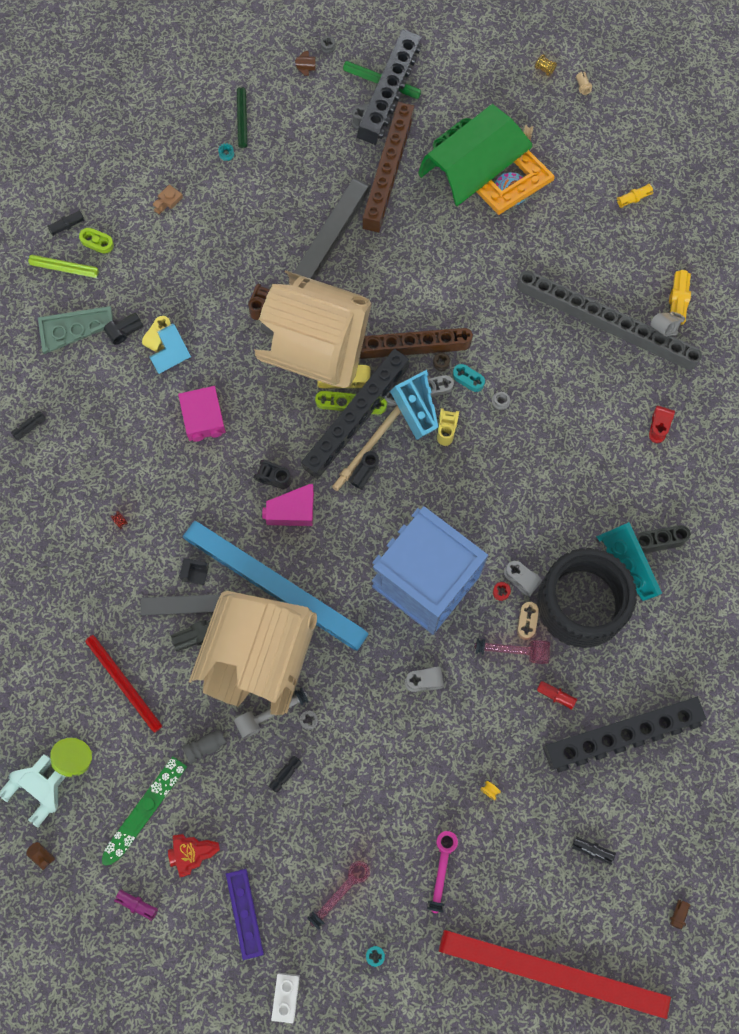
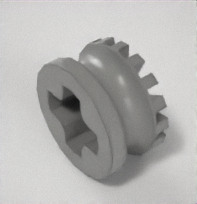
(314, 722)

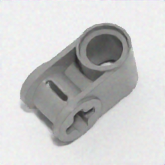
(667, 323)
(523, 579)
(428, 679)

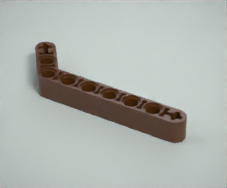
(417, 339)

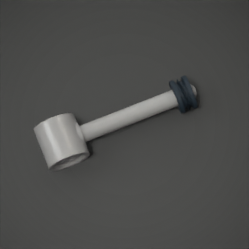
(249, 724)

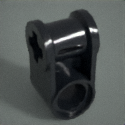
(269, 474)

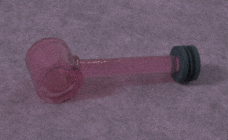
(538, 651)
(317, 918)

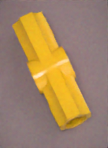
(680, 293)

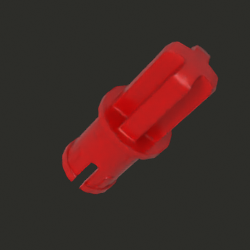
(556, 695)

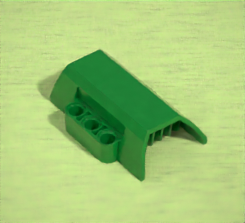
(476, 151)

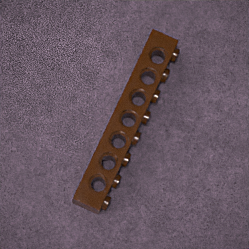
(388, 167)

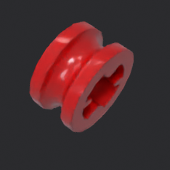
(507, 591)

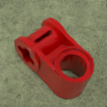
(661, 422)

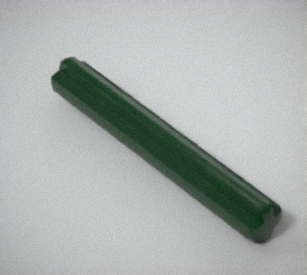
(242, 117)

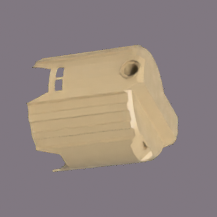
(315, 329)
(254, 649)

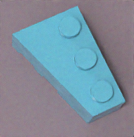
(416, 404)

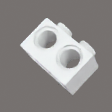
(285, 998)

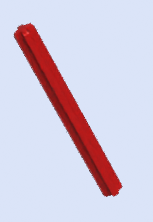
(123, 683)

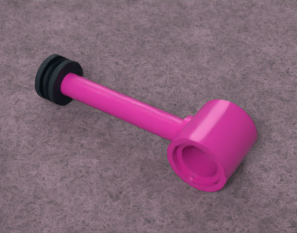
(436, 905)

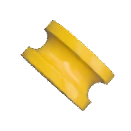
(490, 790)

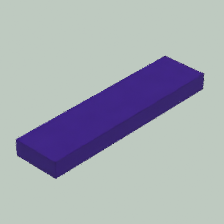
(244, 914)

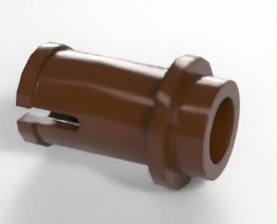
(679, 914)

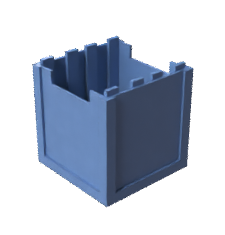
(428, 569)

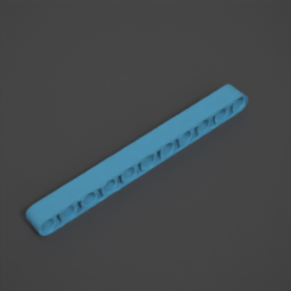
(274, 584)

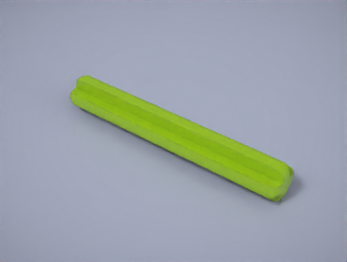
(64, 266)

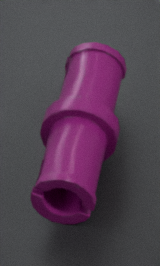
(136, 905)

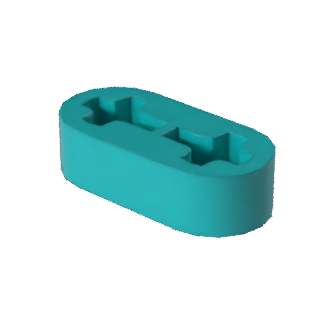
(468, 378)

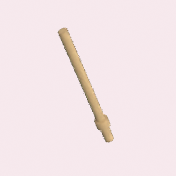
(347, 472)

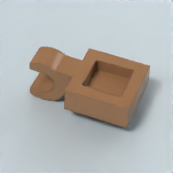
(167, 198)

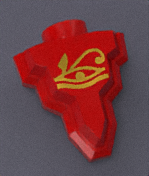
(190, 853)

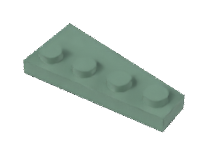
(70, 327)

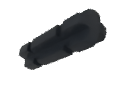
(28, 425)
(285, 774)

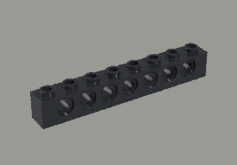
(389, 87)
(355, 414)
(690, 708)

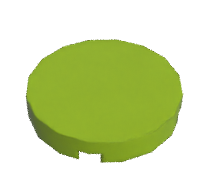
(70, 757)

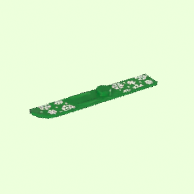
(143, 811)

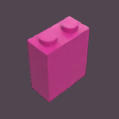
(201, 413)

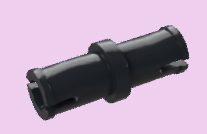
(65, 223)
(593, 850)

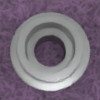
(501, 395)

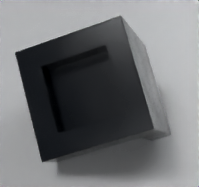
(194, 571)

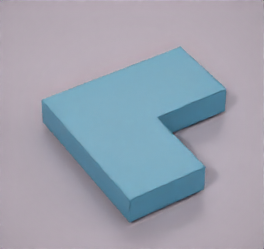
(174, 351)

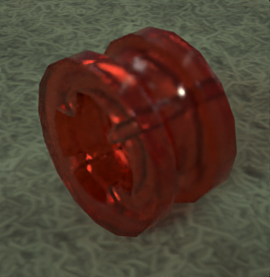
(119, 520)

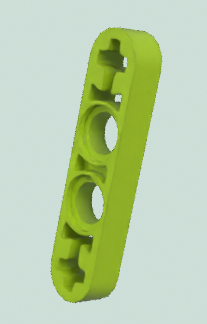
(337, 395)

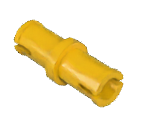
(635, 195)

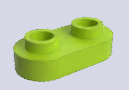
(97, 241)

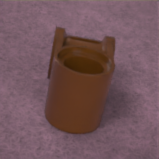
(257, 301)

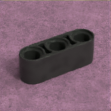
(667, 534)

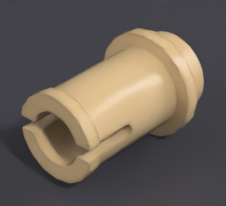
(584, 85)

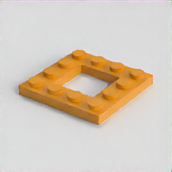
(536, 178)

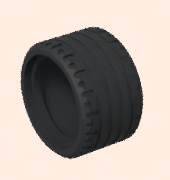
(605, 567)

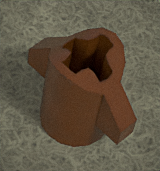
(305, 63)
(40, 855)

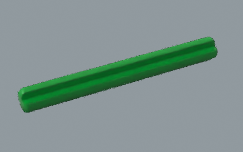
(375, 77)

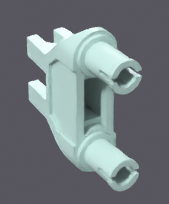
(38, 786)

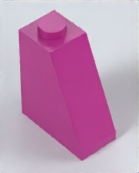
(291, 508)

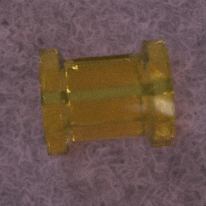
(545, 65)

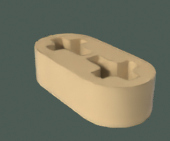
(523, 620)

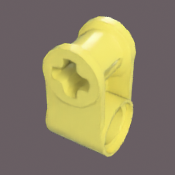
(151, 338)
(447, 424)

